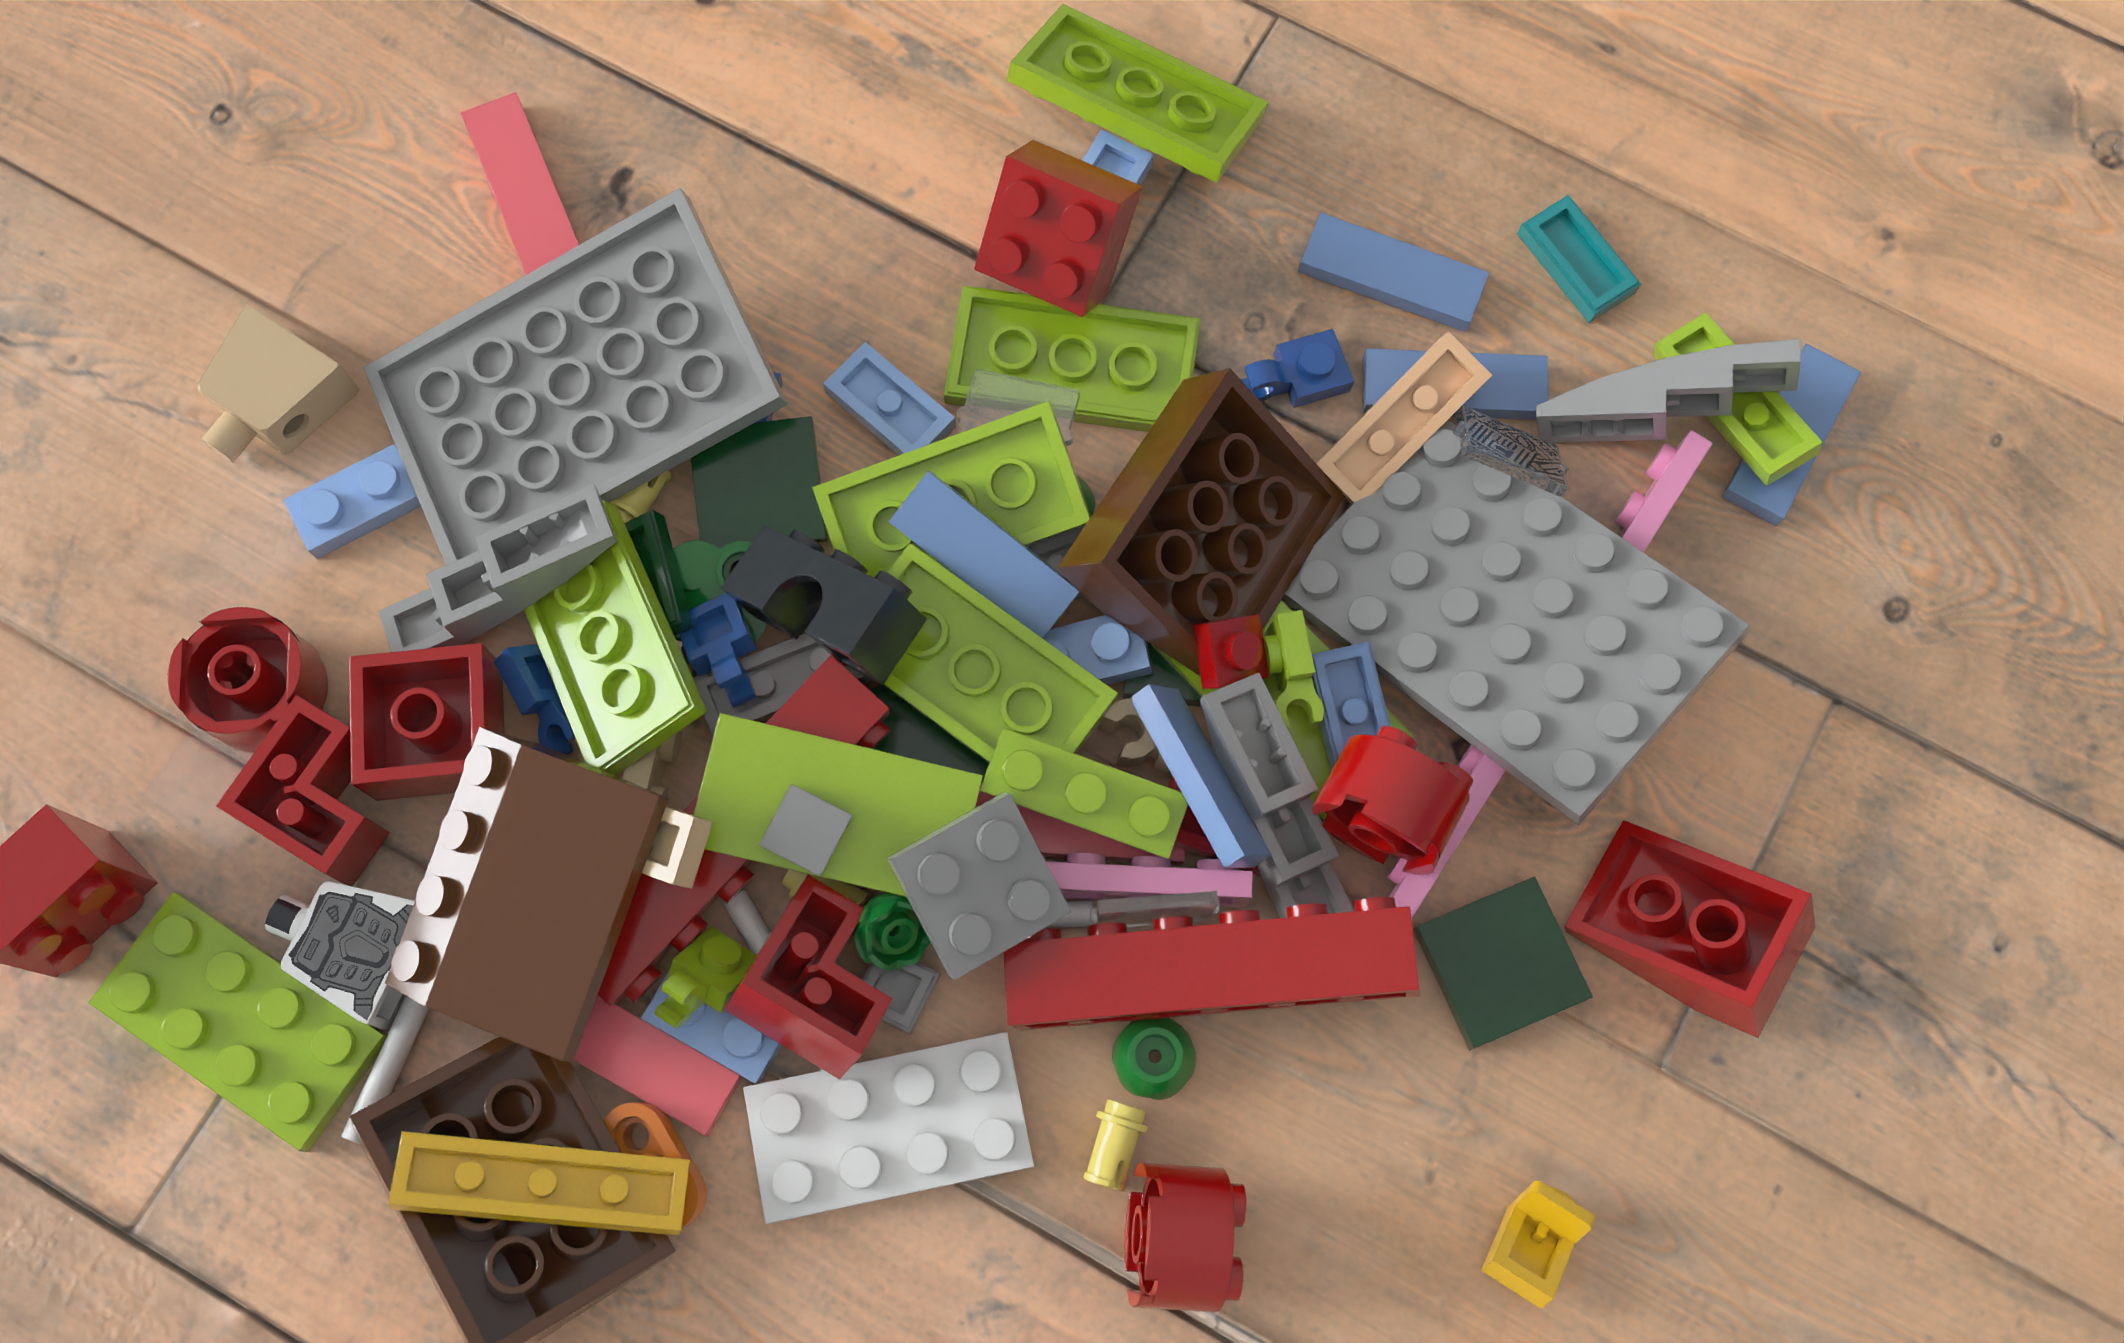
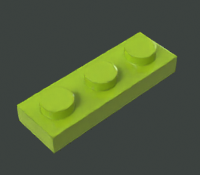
(1761, 423)
(1085, 793)

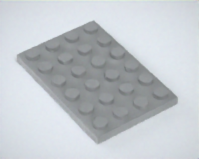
(576, 378)
(1515, 620)

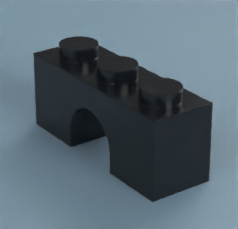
(856, 615)

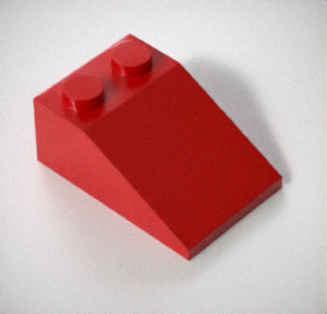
(1695, 925)

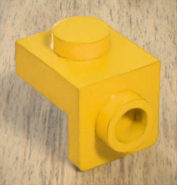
(1537, 1242)

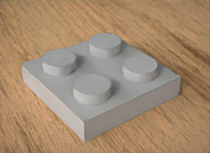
(979, 885)

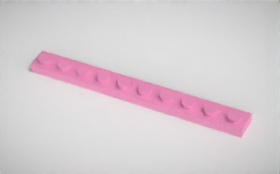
(1640, 522)

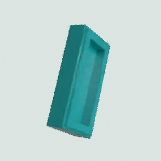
(1578, 258)

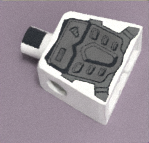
(344, 947)

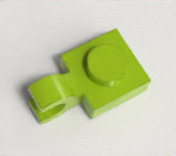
(1292, 662)
(702, 974)

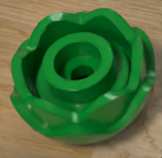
(885, 947)
(1151, 1079)

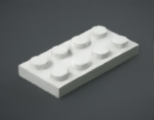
(887, 1128)

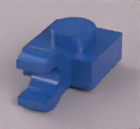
(1305, 368)
(718, 642)
(534, 692)

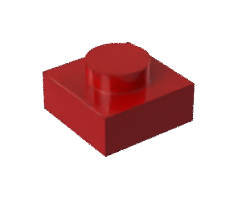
(1230, 650)

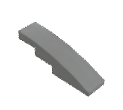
(1640, 399)
(507, 574)
(1276, 793)

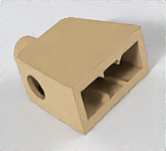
(269, 387)

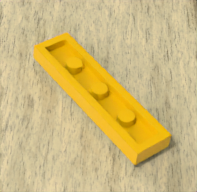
(539, 1184)

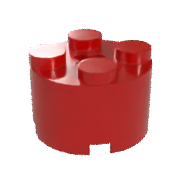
(243, 674)
(1393, 800)
(1184, 1238)

